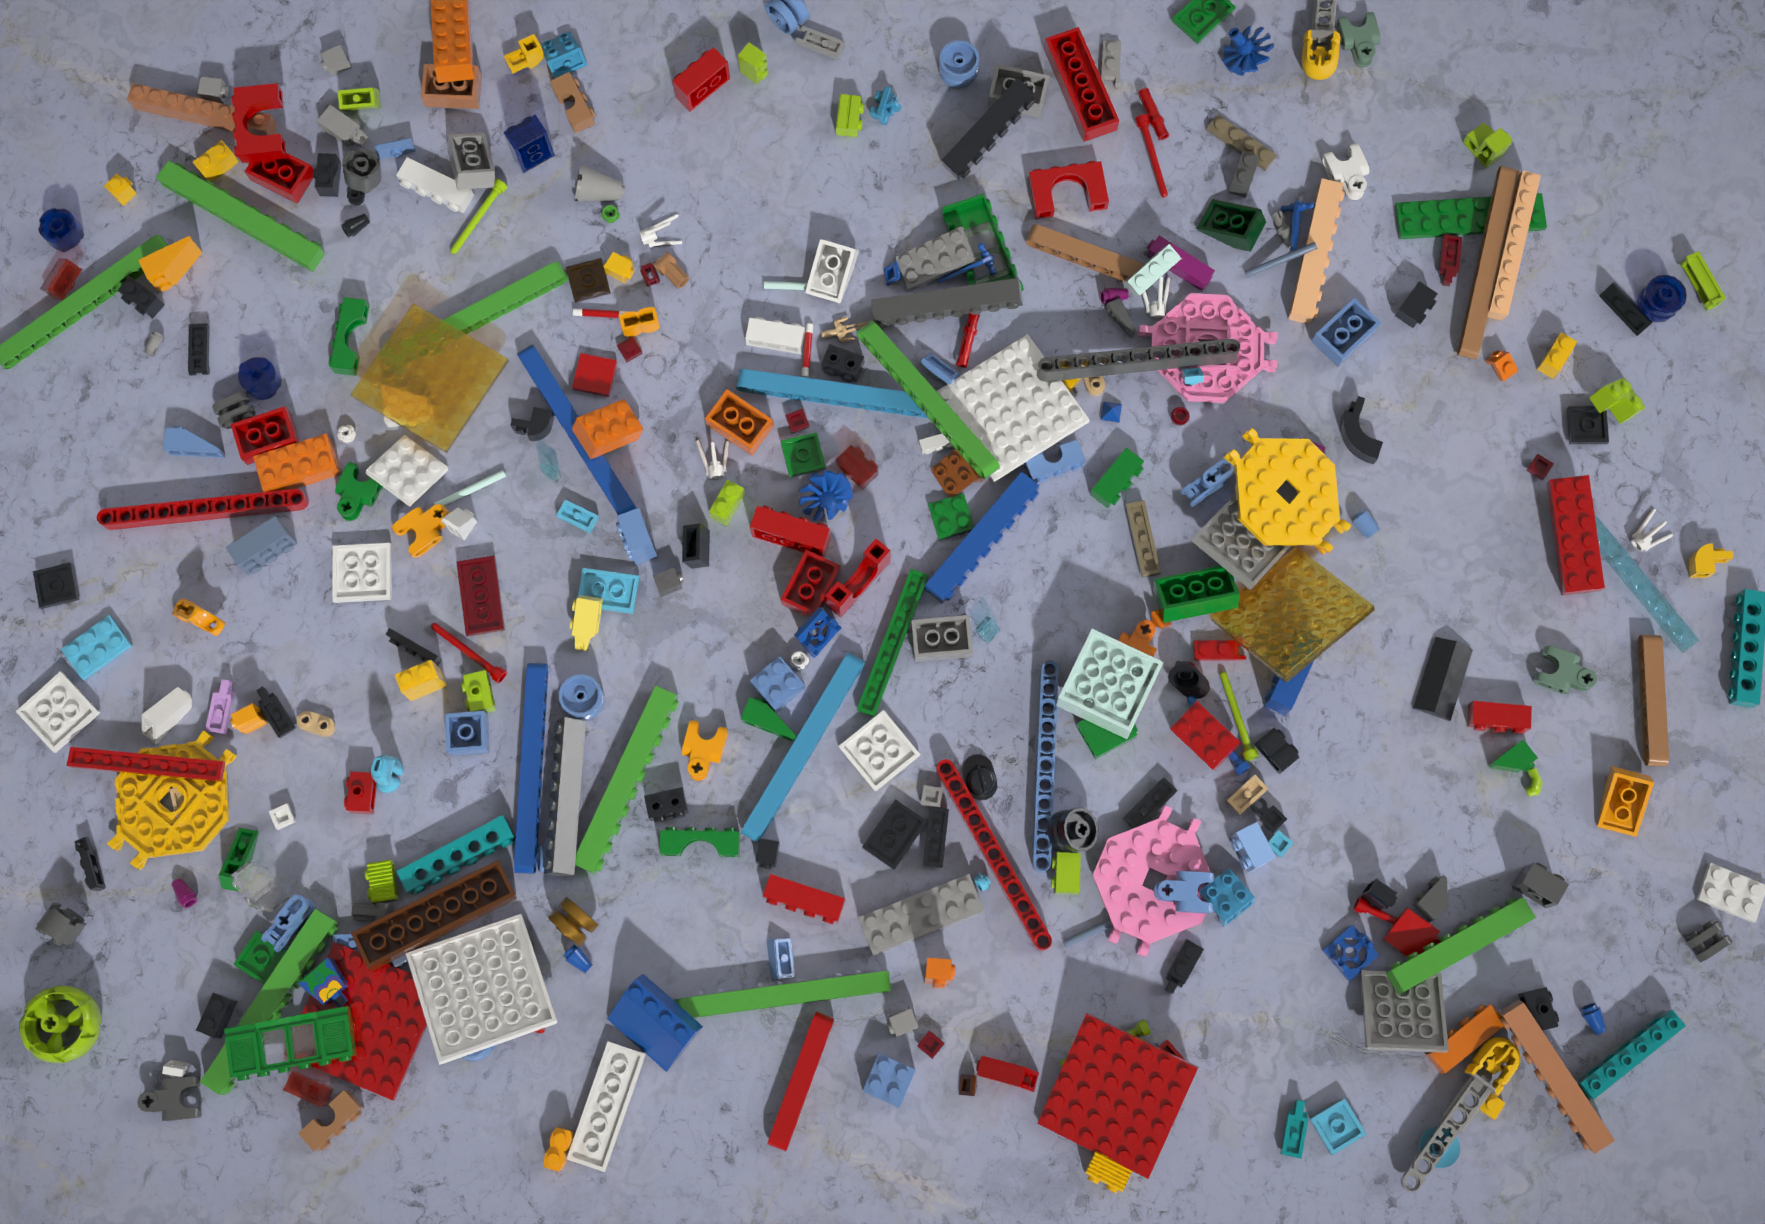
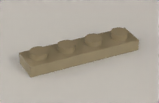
(1240, 141)
(1143, 539)

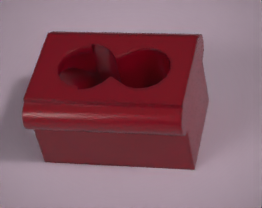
(648, 281)

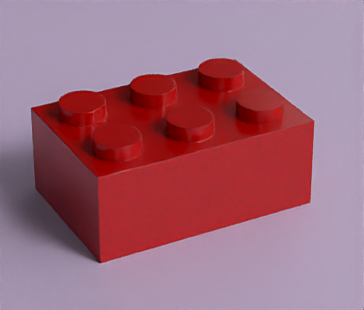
(701, 79)
(282, 176)
(264, 433)
(810, 584)
(1205, 736)

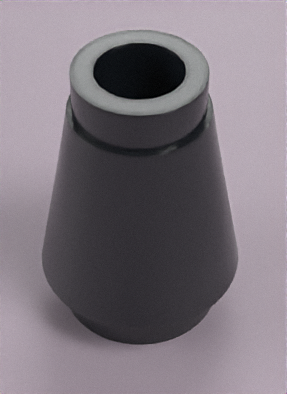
(354, 225)

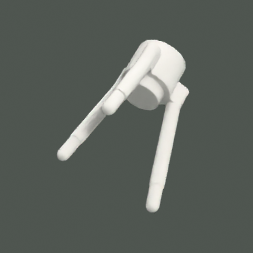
(649, 235)
(1158, 308)
(715, 469)
(1643, 540)

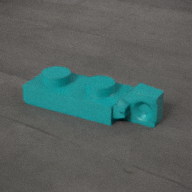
(1295, 1131)

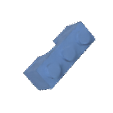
(1071, 459)

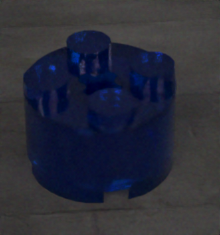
(60, 229)
(259, 378)

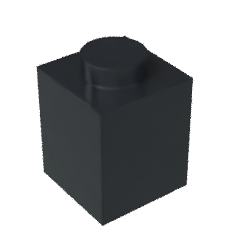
(767, 853)

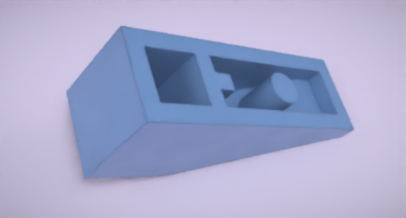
(184, 443)

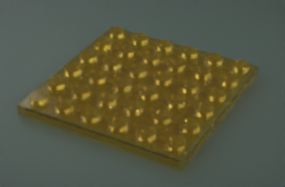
(429, 378)
(1293, 614)

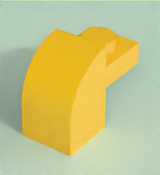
(528, 55)
(1703, 561)

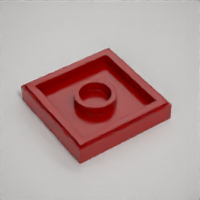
(594, 374)
(1410, 933)

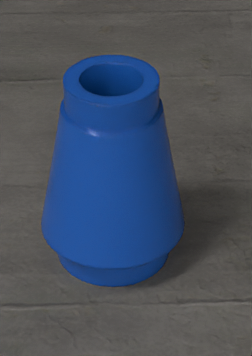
(578, 959)
(1594, 1018)

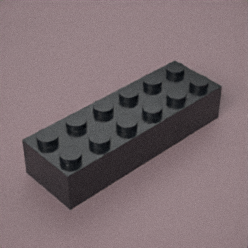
(988, 129)

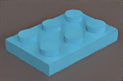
(616, 589)
(96, 647)

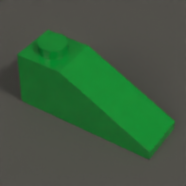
(761, 716)
(238, 855)

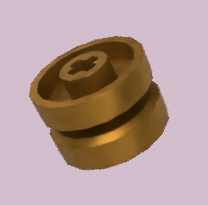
(571, 923)

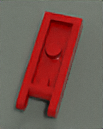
(1217, 650)

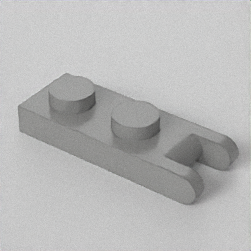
(820, 42)
(1111, 61)

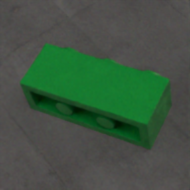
(1117, 478)

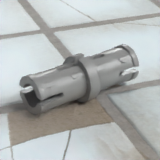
(1284, 228)

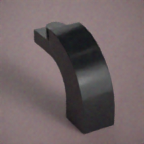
(1354, 438)

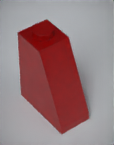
(1007, 1073)

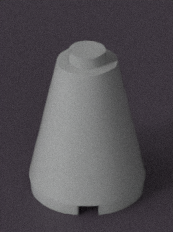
(597, 186)

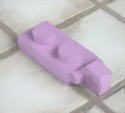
(220, 708)

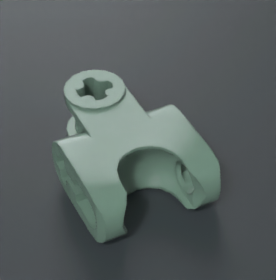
(1360, 39)
(1567, 672)

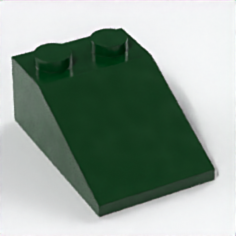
(1232, 224)

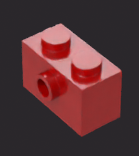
(360, 793)

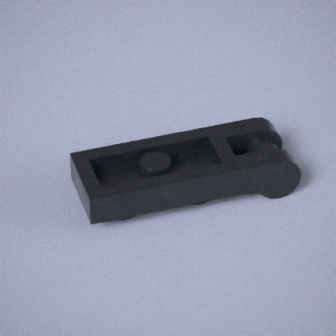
(198, 349)

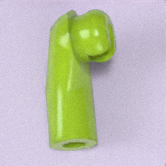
(1536, 783)

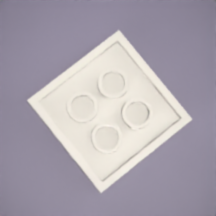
(407, 470)
(361, 572)
(58, 712)
(879, 751)

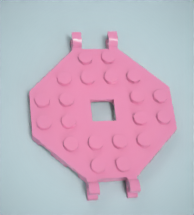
(1211, 319)
(1124, 868)

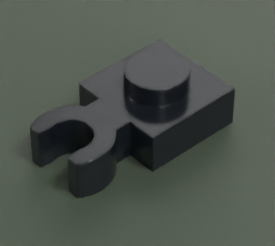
(1271, 817)

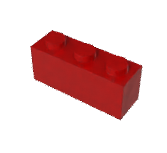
(1499, 717)

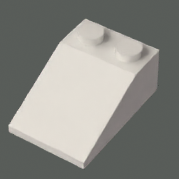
(831, 271)

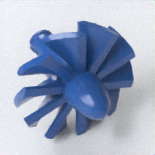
(1243, 53)
(830, 492)

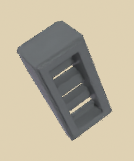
(1120, 316)

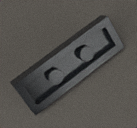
(1625, 309)
(412, 647)
(1150, 804)
(936, 837)

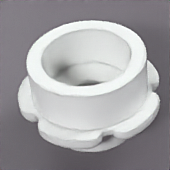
(346, 438)
(799, 655)

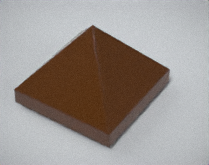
(968, 1085)

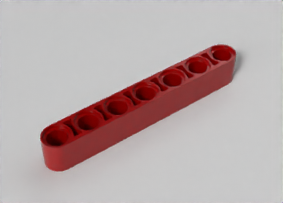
(800, 1081)

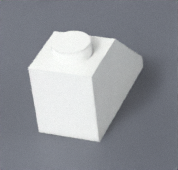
(459, 522)

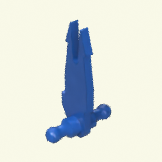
(1296, 208)
(986, 259)

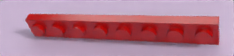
(146, 764)

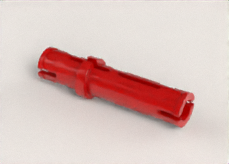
(1156, 119)
(967, 340)

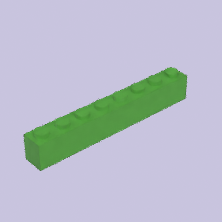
(1462, 944)

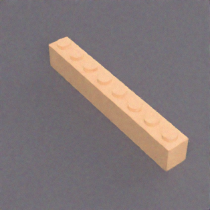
(1513, 244)
(1312, 265)

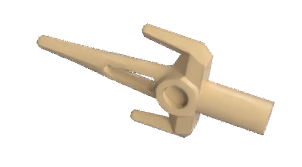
(840, 330)

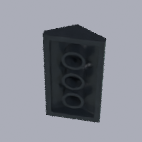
(1443, 678)

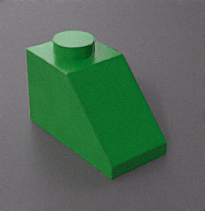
(1516, 759)

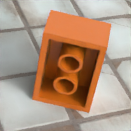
(739, 422)
(607, 428)

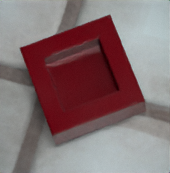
(629, 349)
(797, 421)
(1540, 467)
(930, 1044)

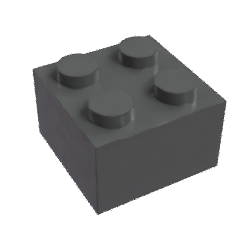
(1540, 885)

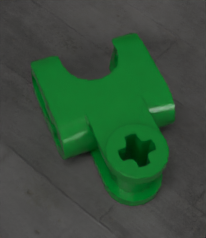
(355, 493)

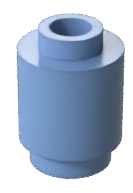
(1365, 523)

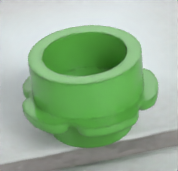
(610, 209)

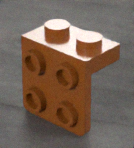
(954, 474)

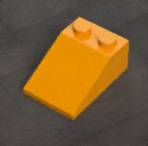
(170, 263)
(1624, 801)

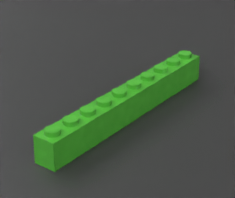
(242, 217)
(625, 780)
(278, 989)

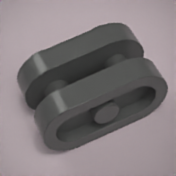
(233, 409)
(1711, 929)

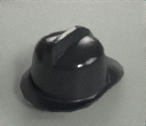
(1188, 679)
(980, 777)

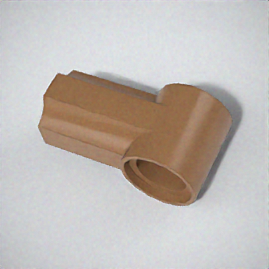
(668, 266)

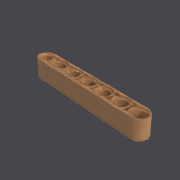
(1082, 253)
(1653, 700)

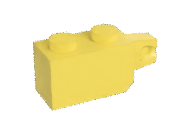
(586, 620)

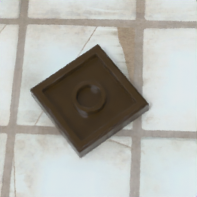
(588, 280)

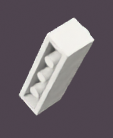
(434, 185)

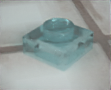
(550, 471)
(987, 629)

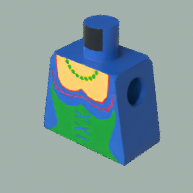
(326, 983)

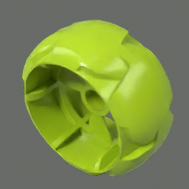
(42, 1010)

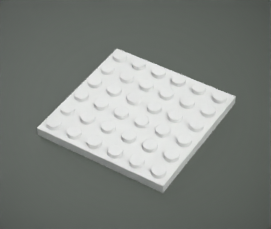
(1012, 408)
(480, 989)

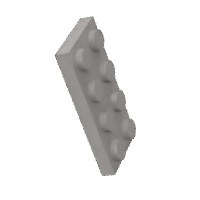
(935, 258)

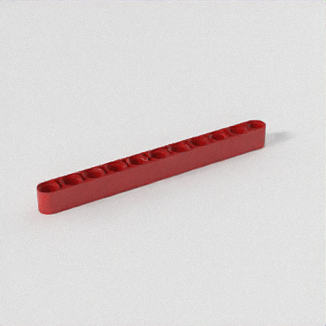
(194, 506)
(1001, 861)

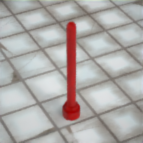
(1143, 121)
(496, 673)
(1361, 905)

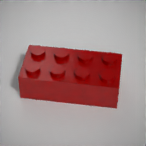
(790, 531)

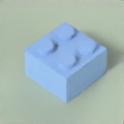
(1252, 847)

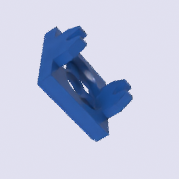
(809, 626)
(1351, 932)

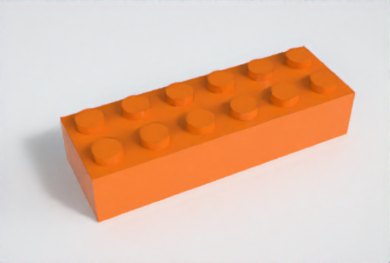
(452, 40)

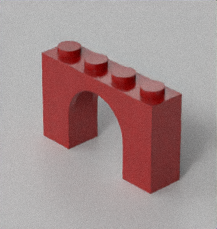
(248, 102)
(1087, 175)
(874, 561)

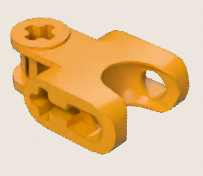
(425, 525)
(197, 616)
(702, 751)

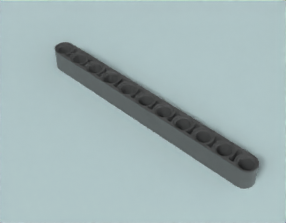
(1131, 365)

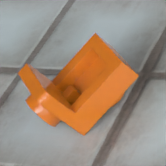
(1502, 364)

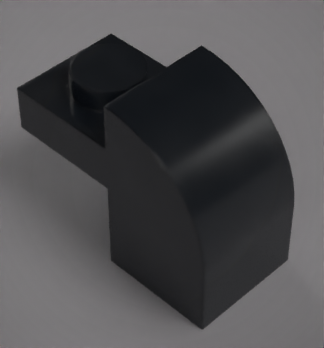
(537, 427)

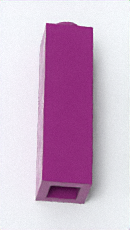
(1187, 267)

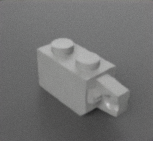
(342, 128)

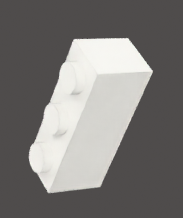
(775, 335)

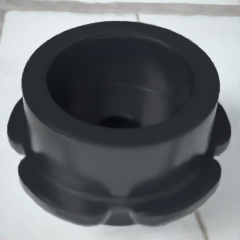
(356, 200)

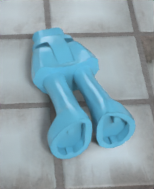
(381, 772)

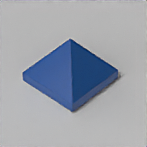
(892, 273)
(1111, 412)

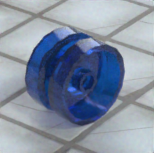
(1662, 298)

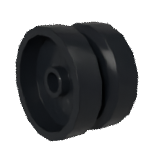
(1073, 830)

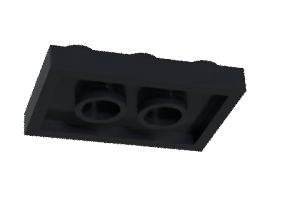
(894, 834)

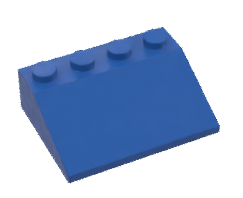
(654, 1022)

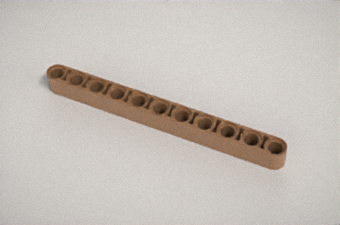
(1488, 262)

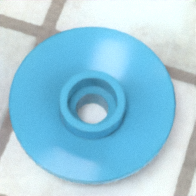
(1451, 1153)

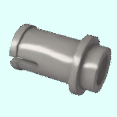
(153, 343)

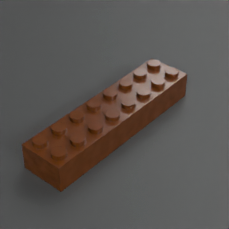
(433, 916)

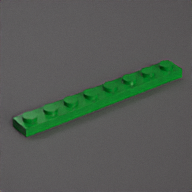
(892, 643)

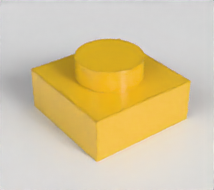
(1492, 1106)

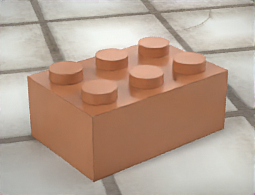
(450, 94)

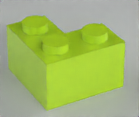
(1487, 144)
(1620, 400)

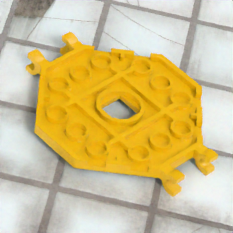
(1265, 512)
(152, 826)

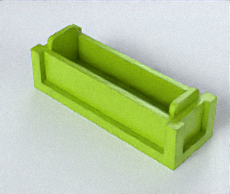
(1703, 280)

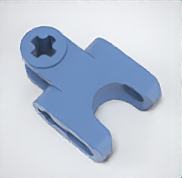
(1208, 483)
(1184, 891)
(294, 915)

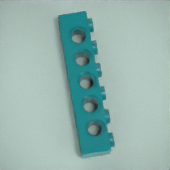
(1755, 640)
(409, 873)
(1630, 1054)

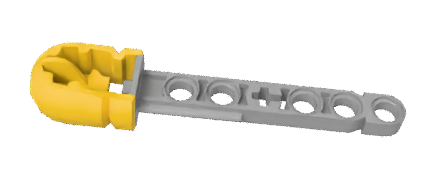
(1321, 34)
(1480, 1089)

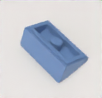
(780, 958)

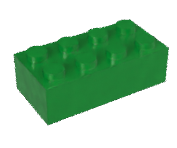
(1195, 593)

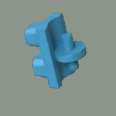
(887, 106)

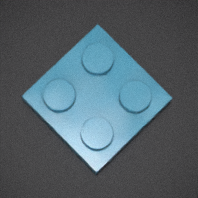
(1337, 1126)

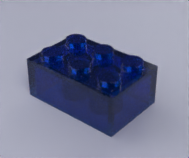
(529, 143)

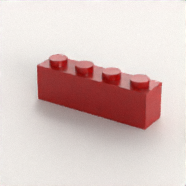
(803, 898)

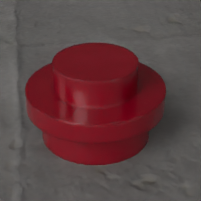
(1180, 416)

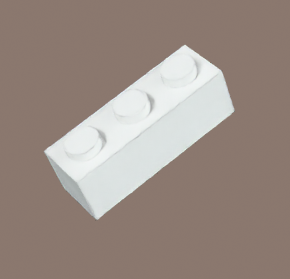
(934, 443)

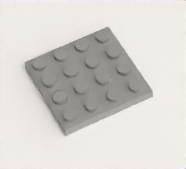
(1236, 547)
(1403, 1020)

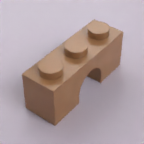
(565, 90)
(346, 1109)

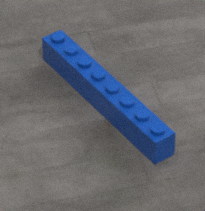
(982, 537)

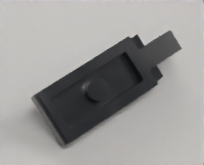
(275, 713)
(90, 865)
(1183, 965)

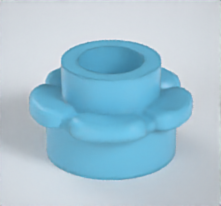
(982, 882)

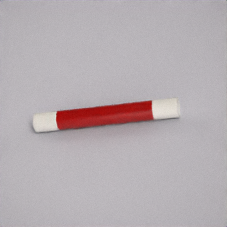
(597, 313)
(807, 350)

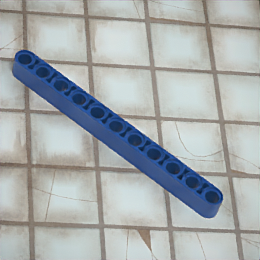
(566, 416)
(531, 768)

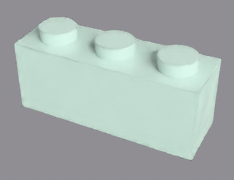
(1152, 270)

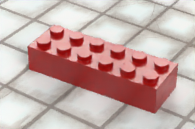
(1081, 84)
(1575, 535)

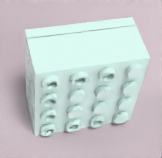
(1109, 683)

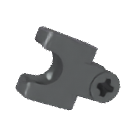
(171, 1099)

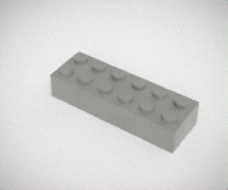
(921, 915)

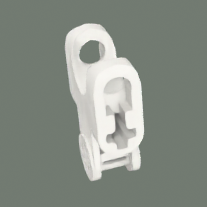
(1348, 172)

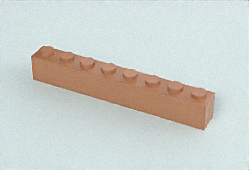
(195, 110)
(1556, 1076)

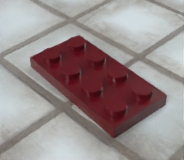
(480, 595)

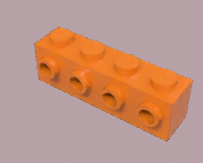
(939, 972)

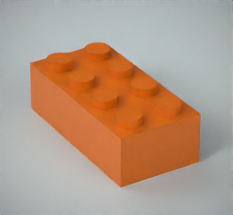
(297, 464)

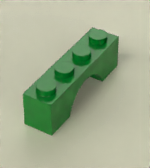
(352, 314)
(675, 841)

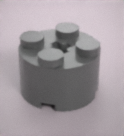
(361, 170)
(61, 925)

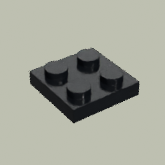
(1587, 425)
(56, 585)

